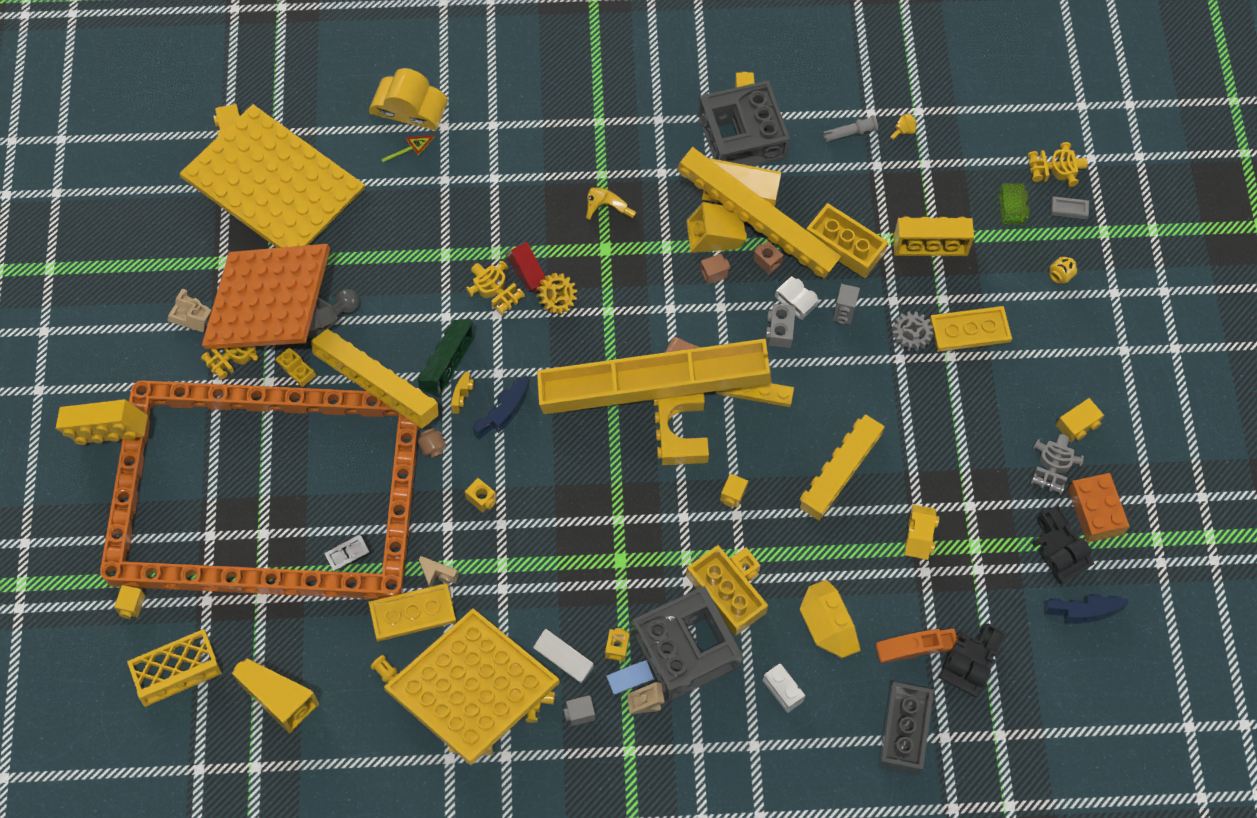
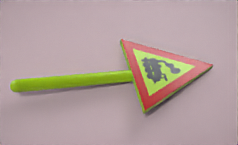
(418, 144)

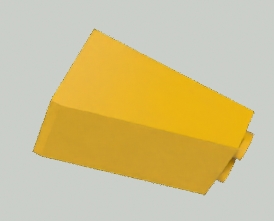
(277, 695)

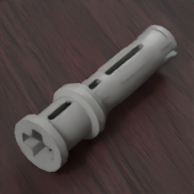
(857, 127)

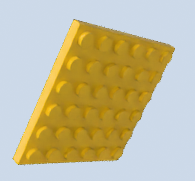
(471, 686)

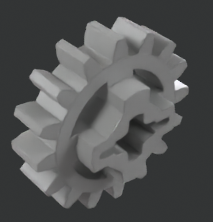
(910, 333)

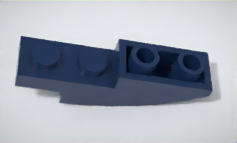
(508, 406)
(1092, 610)

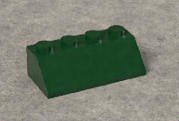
(446, 357)

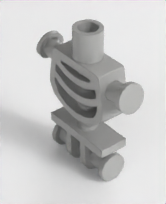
(1057, 459)

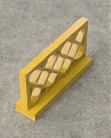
(183, 679)

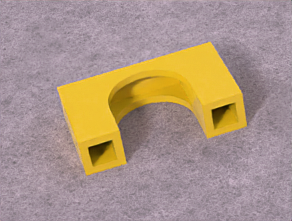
(674, 449)

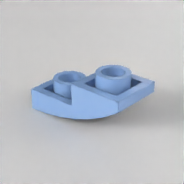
(630, 677)

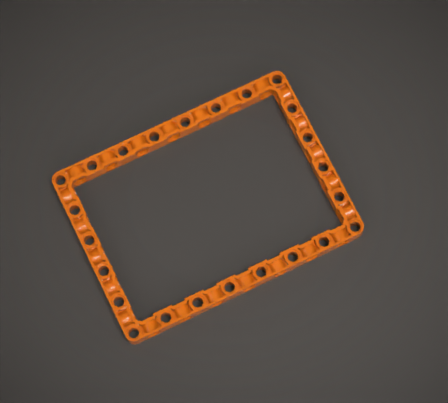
(256, 579)

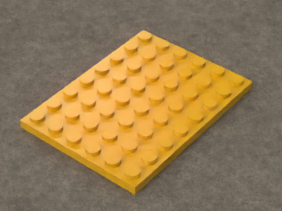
(272, 180)

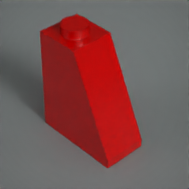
(526, 266)

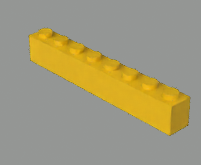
(375, 378)

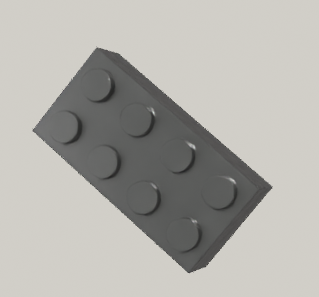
(906, 728)

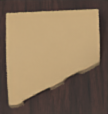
(189, 312)

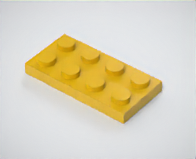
(970, 328)
(412, 612)

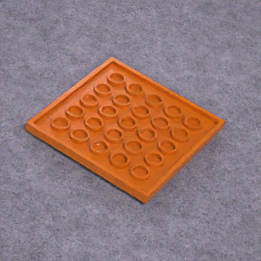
(266, 297)

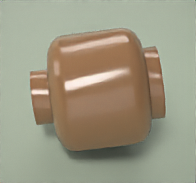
(431, 443)

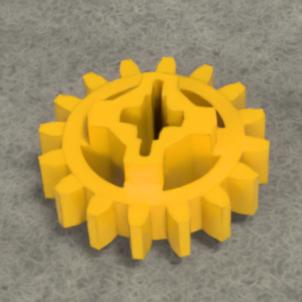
(564, 293)

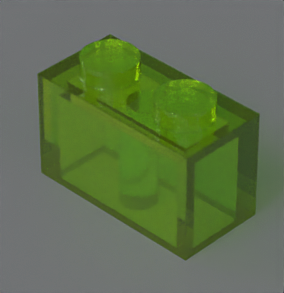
(1013, 203)

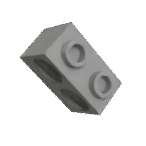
(846, 304)
(782, 326)
(346, 552)

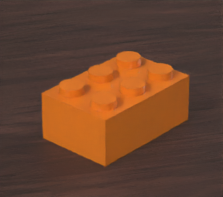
(1098, 507)

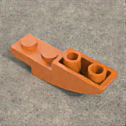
(916, 644)

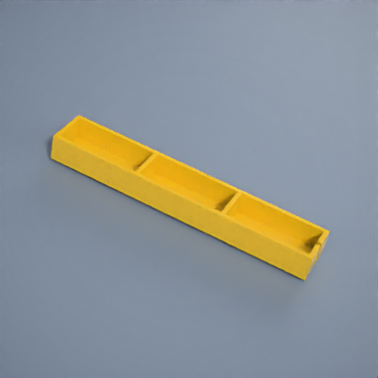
(654, 376)

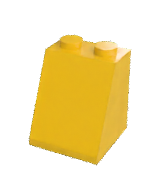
(715, 229)

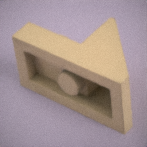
(434, 569)
(646, 699)

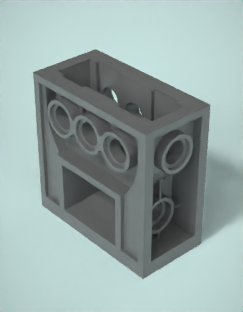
(742, 108)
(667, 631)

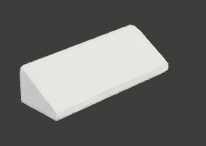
(563, 656)

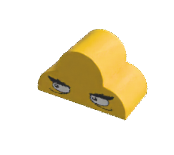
(409, 100)

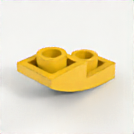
(295, 367)
(461, 390)

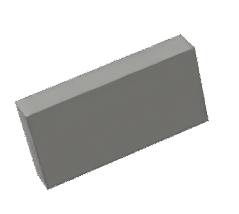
(1070, 207)

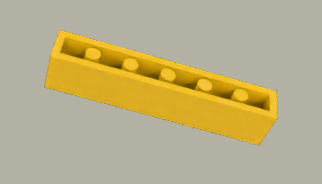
(842, 467)

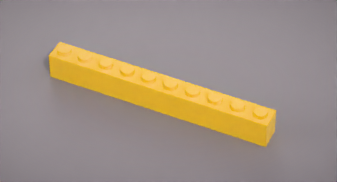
(758, 212)

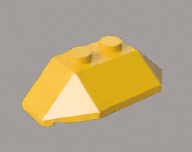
(829, 620)

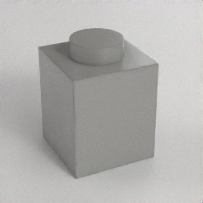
(579, 710)

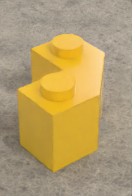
(921, 531)

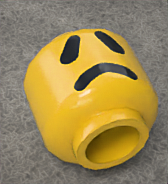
(1063, 270)

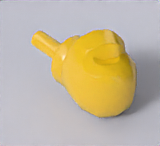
(904, 126)

